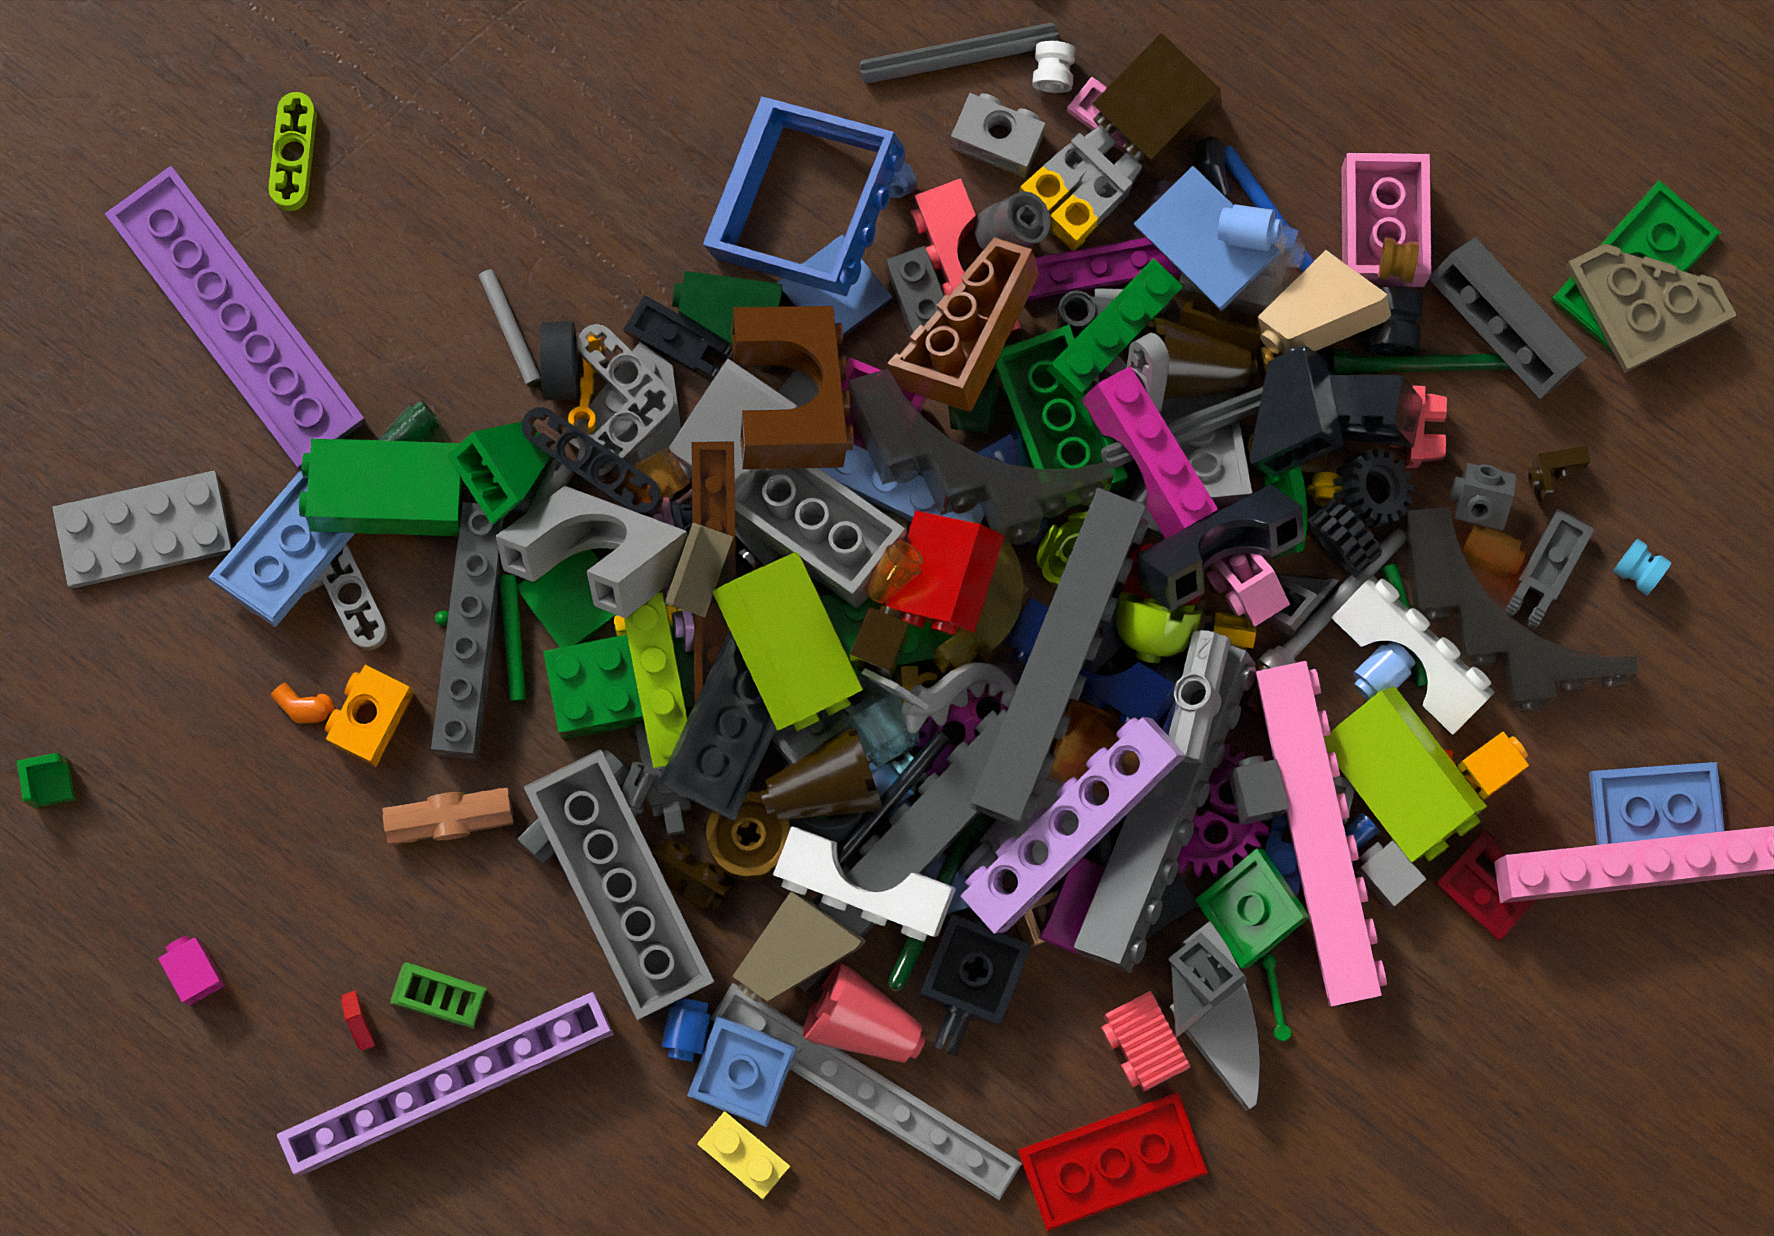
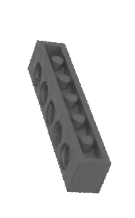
(469, 637)

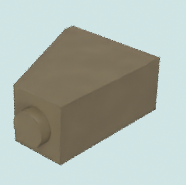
(794, 948)

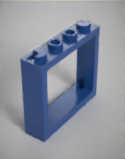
(749, 173)

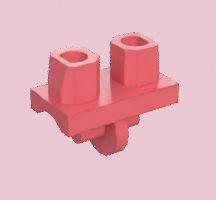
(1427, 446)

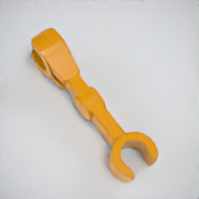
(586, 389)

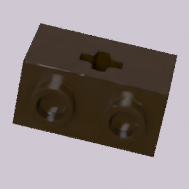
(880, 642)

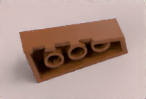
(966, 334)

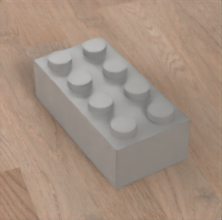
(822, 520)

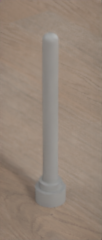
(1285, 655)

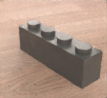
(1507, 317)

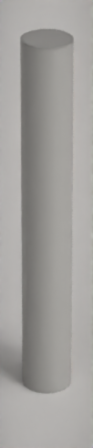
(509, 327)

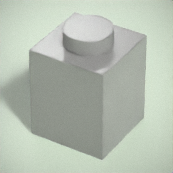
(1389, 873)

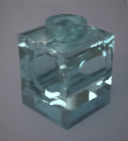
(884, 730)

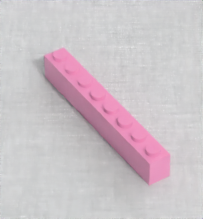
(1318, 833)
(1635, 864)

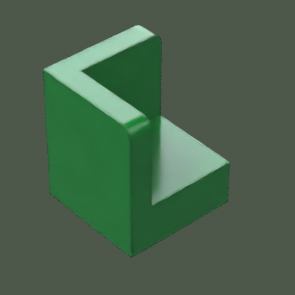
(45, 780)

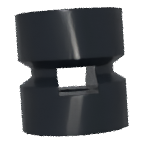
(1399, 333)

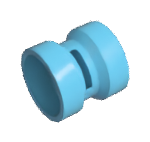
(1642, 567)

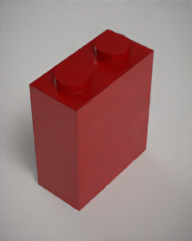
(953, 576)

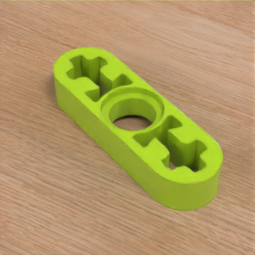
(278, 178)

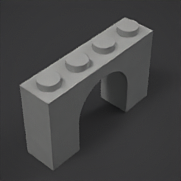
(575, 522)

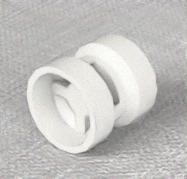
(1054, 66)

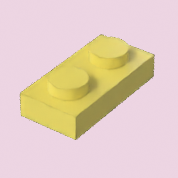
(743, 1155)

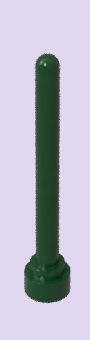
(1346, 363)
(946, 875)

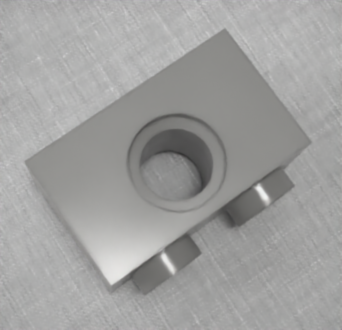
(1011, 153)

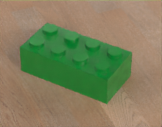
(1050, 418)

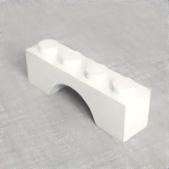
(1453, 687)
(813, 864)

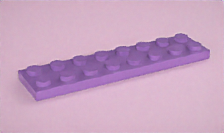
(234, 315)

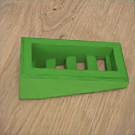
(433, 1010)

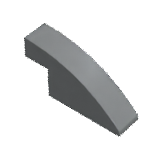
(1229, 1035)

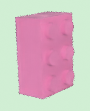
(1385, 199)

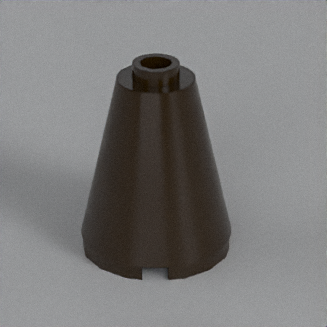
(1202, 363)
(824, 782)

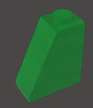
(498, 467)

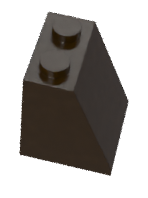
(1156, 102)

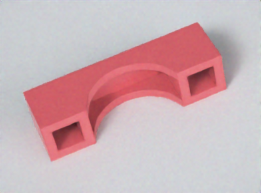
(946, 219)

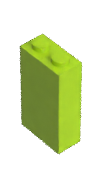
(788, 642)
(1404, 775)

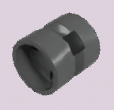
(1017, 219)

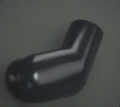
(1212, 157)

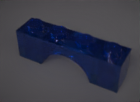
(1134, 692)

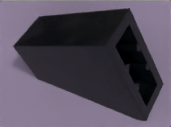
(1295, 413)

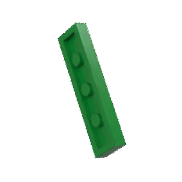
(1114, 328)

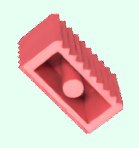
(1145, 1042)

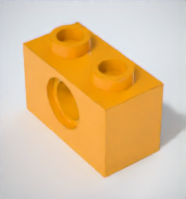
(371, 739)
(1494, 765)

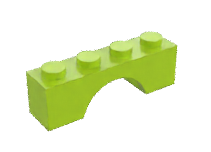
(657, 677)

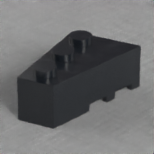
(1377, 408)

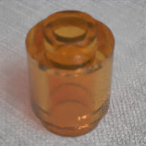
(1493, 551)

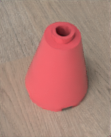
(861, 1019)

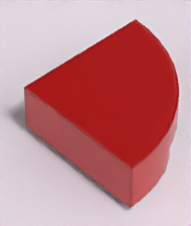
(357, 1020)

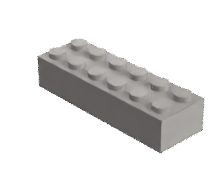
(618, 884)

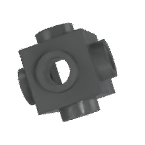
(1483, 495)

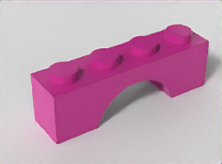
(1128, 414)

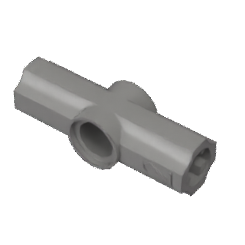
(1202, 671)

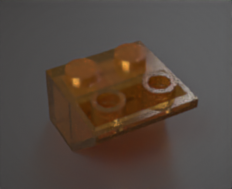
(1087, 734)

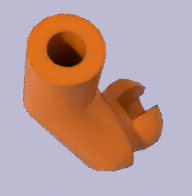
(303, 709)

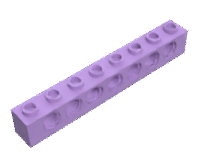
(445, 1084)

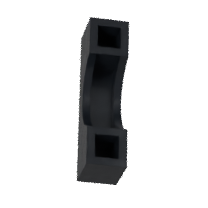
(1256, 525)

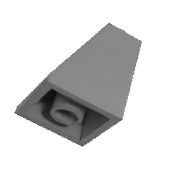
(720, 413)

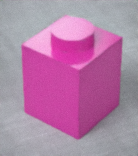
(191, 969)

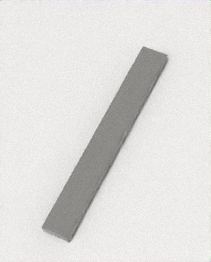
(879, 1098)

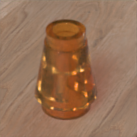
(895, 570)

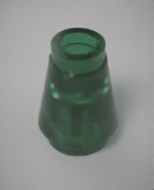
(414, 424)

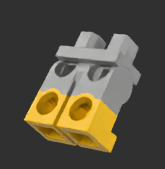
(1082, 186)

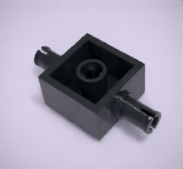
(968, 1000)

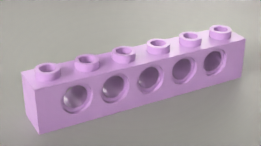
(1157, 758)

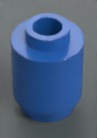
(686, 1029)

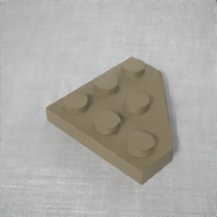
(1647, 303)

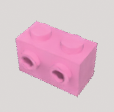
(1249, 586)

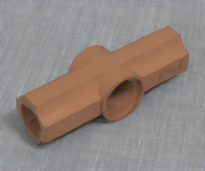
(448, 816)

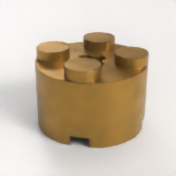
(753, 861)

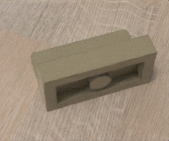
(698, 569)

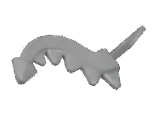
(949, 690)

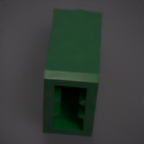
(710, 301)

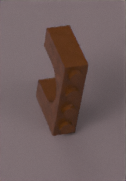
(808, 342)

